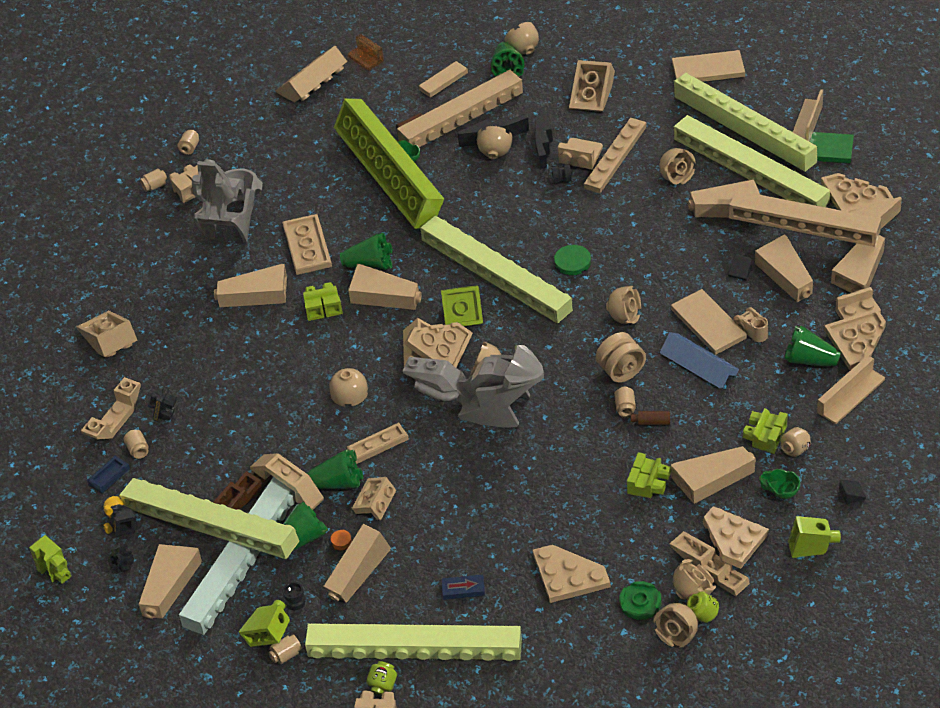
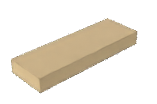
(443, 79)
(379, 442)

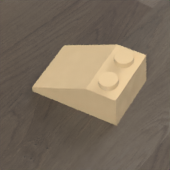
(591, 85)
(108, 333)

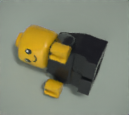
(121, 516)

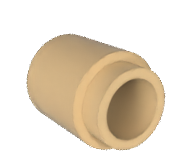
(188, 142)
(153, 180)
(625, 401)
(136, 443)
(285, 649)

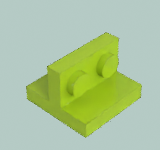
(462, 305)

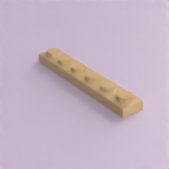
(615, 155)

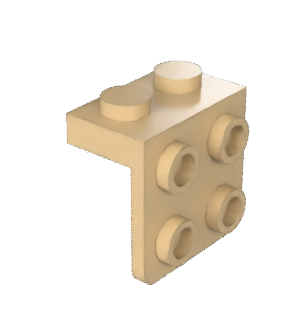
(579, 153)

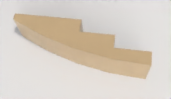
(703, 554)

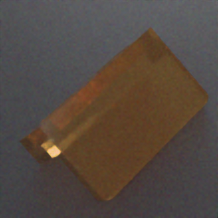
(367, 53)

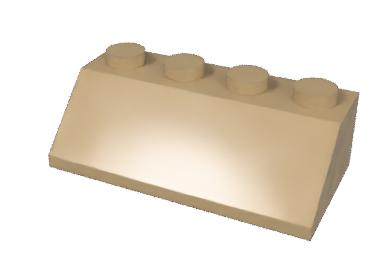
(313, 75)

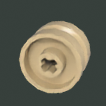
(620, 357)

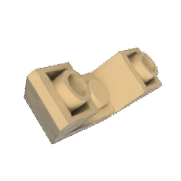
(126, 396)
(289, 475)

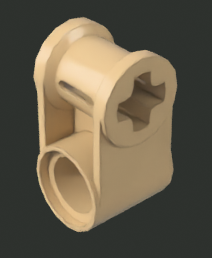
(753, 324)

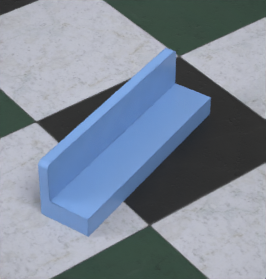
(697, 359)

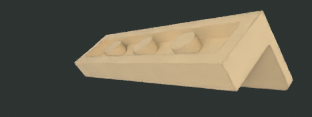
(808, 117)
(849, 391)

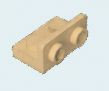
(856, 303)
(374, 497)

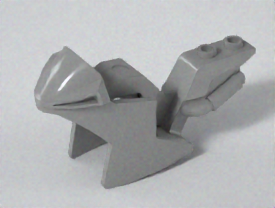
(218, 190)
(487, 392)

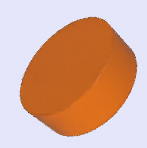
(341, 540)

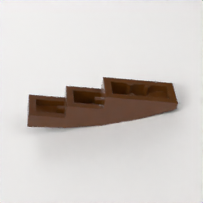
(243, 491)

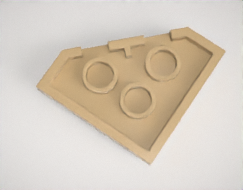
(853, 194)
(856, 336)
(439, 342)
(733, 536)
(568, 574)

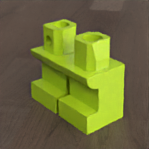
(325, 297)
(768, 430)
(644, 477)
(50, 558)

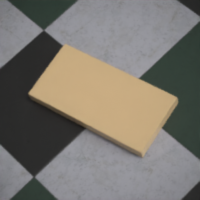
(710, 66)
(307, 244)
(708, 321)

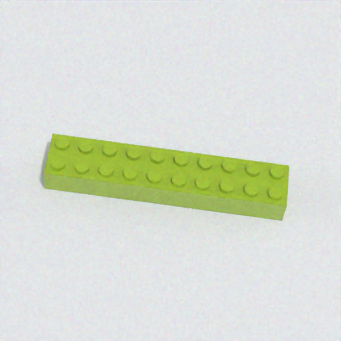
(388, 162)

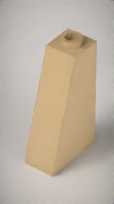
(716, 200)
(858, 266)
(785, 267)
(253, 288)
(382, 289)
(712, 472)
(357, 563)
(167, 578)

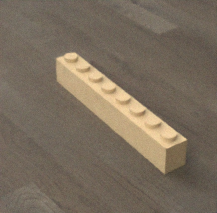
(461, 109)
(805, 218)

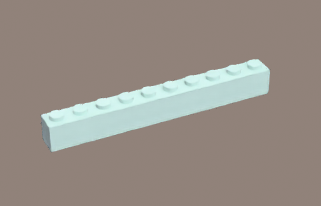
(233, 563)

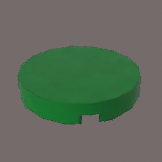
(572, 259)
(640, 600)

